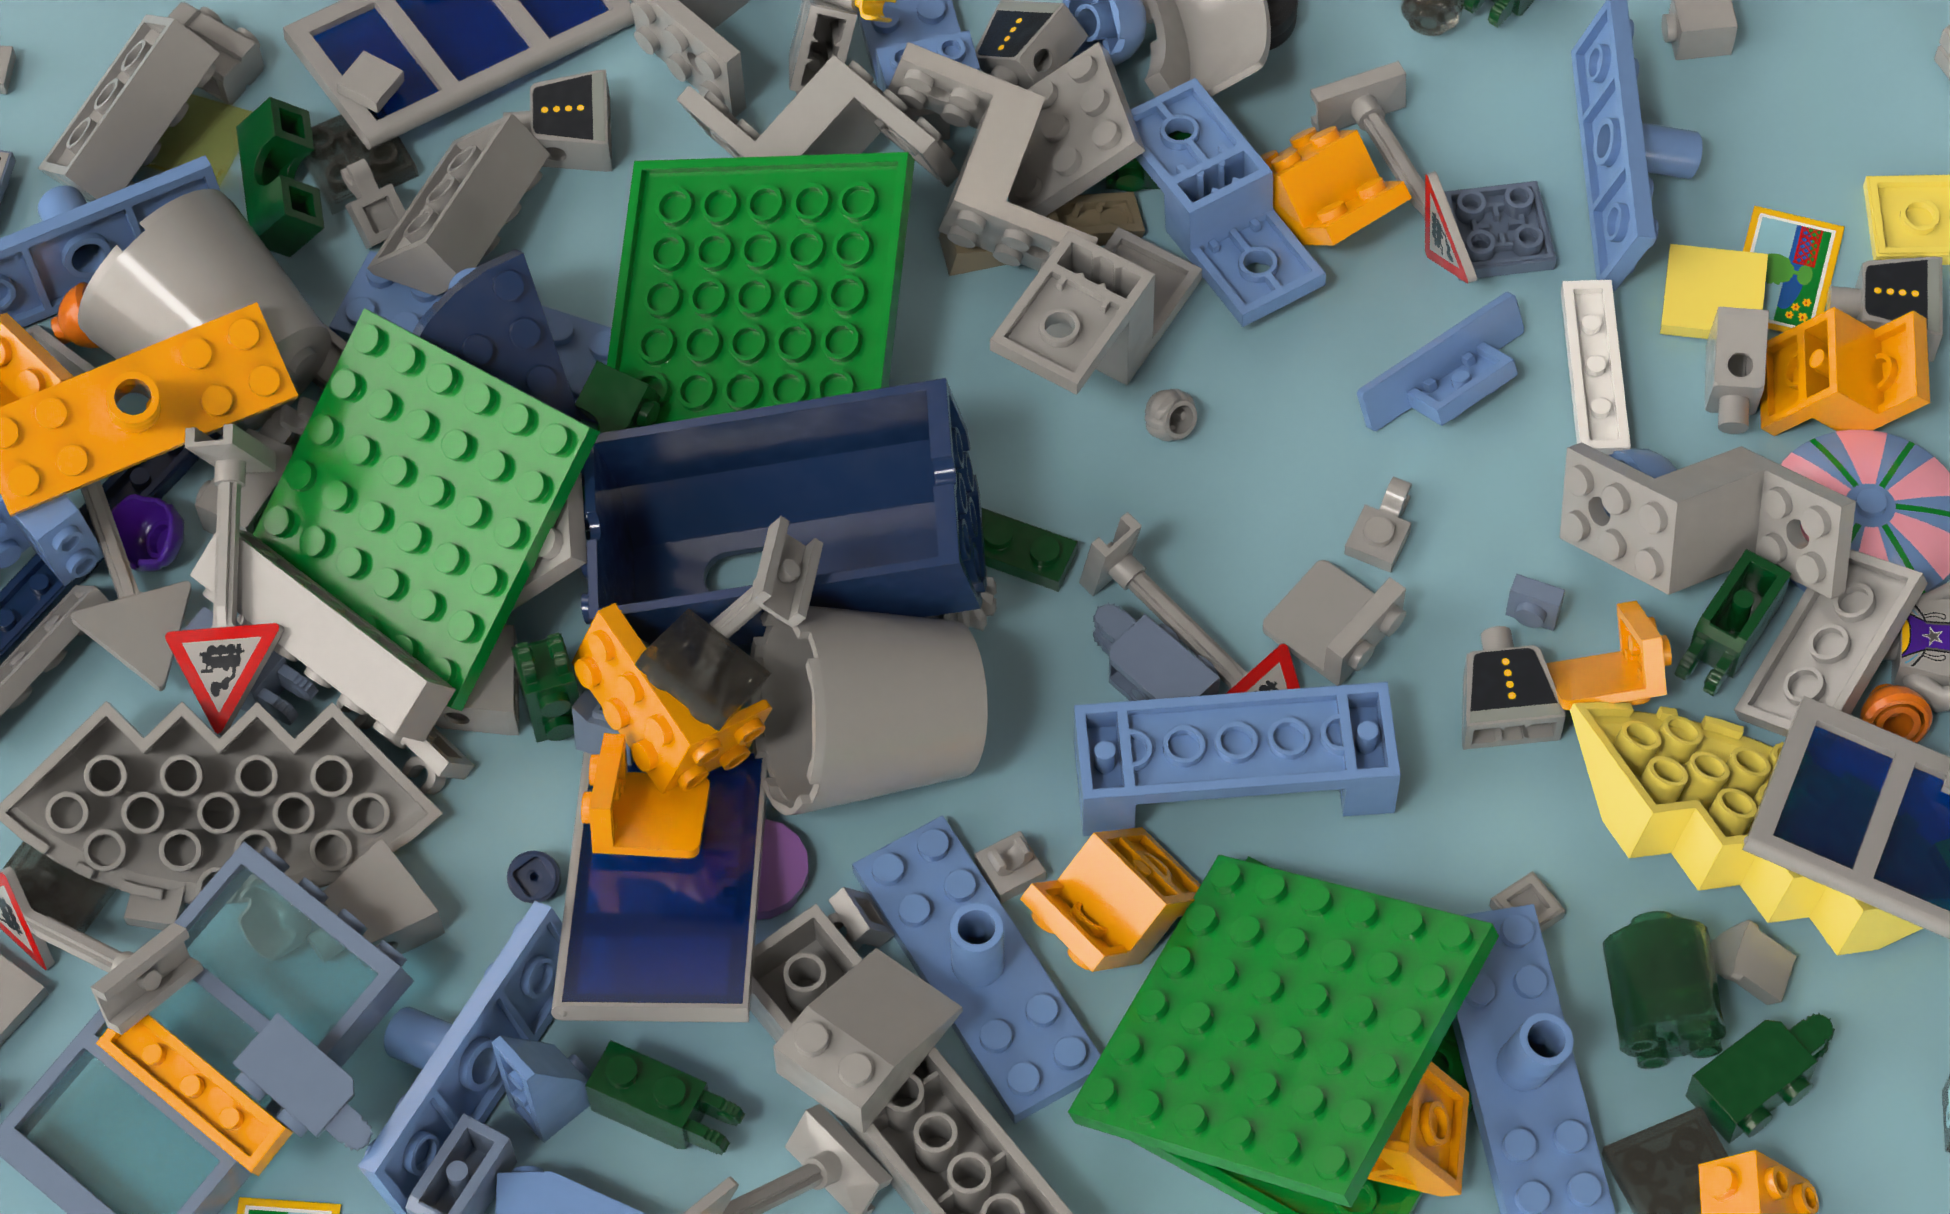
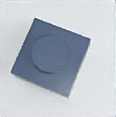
(1534, 603)

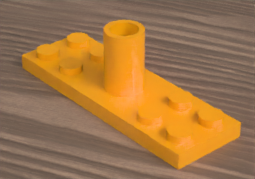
(193, 379)

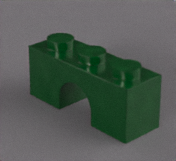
(270, 150)
(617, 400)

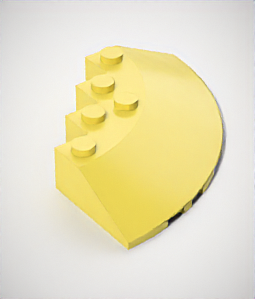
(1694, 795)

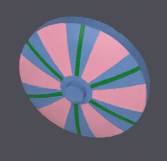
(1897, 494)

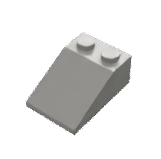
(864, 1038)

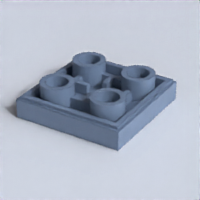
(1503, 228)

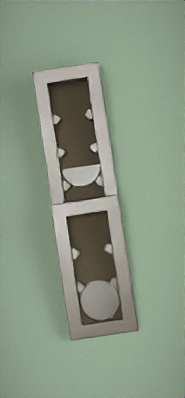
(1089, 213)

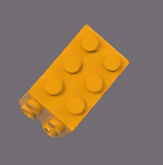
(656, 725)

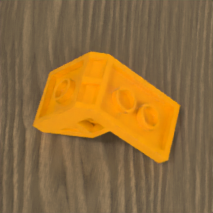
(1429, 1139)

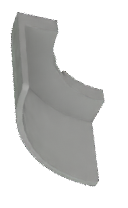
(1206, 41)

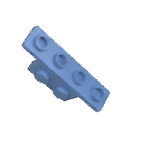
(1449, 370)

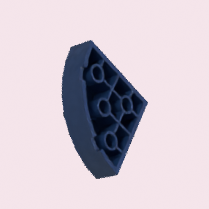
(501, 328)

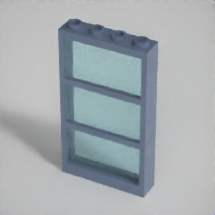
(266, 947)

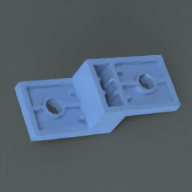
(1222, 204)

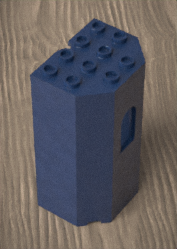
(859, 471)

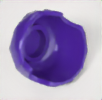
(149, 531)

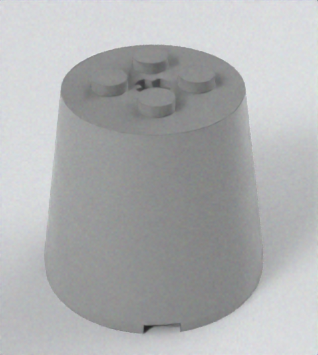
(191, 269)
(866, 706)

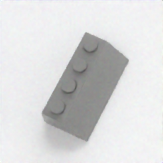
(131, 108)
(462, 206)

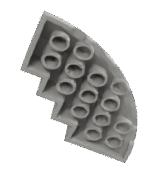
(184, 800)

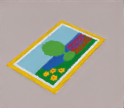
(1798, 264)

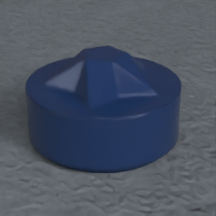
(534, 876)

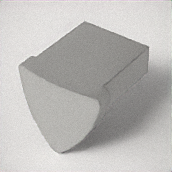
(1753, 961)

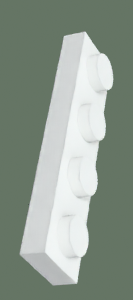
(1595, 365)

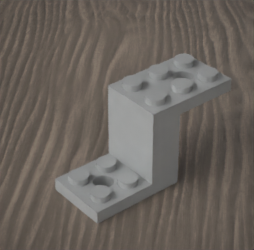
(686, 41)
(831, 115)
(1003, 125)
(1095, 309)
(1704, 518)

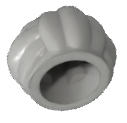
(1170, 415)

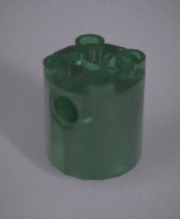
(1664, 989)

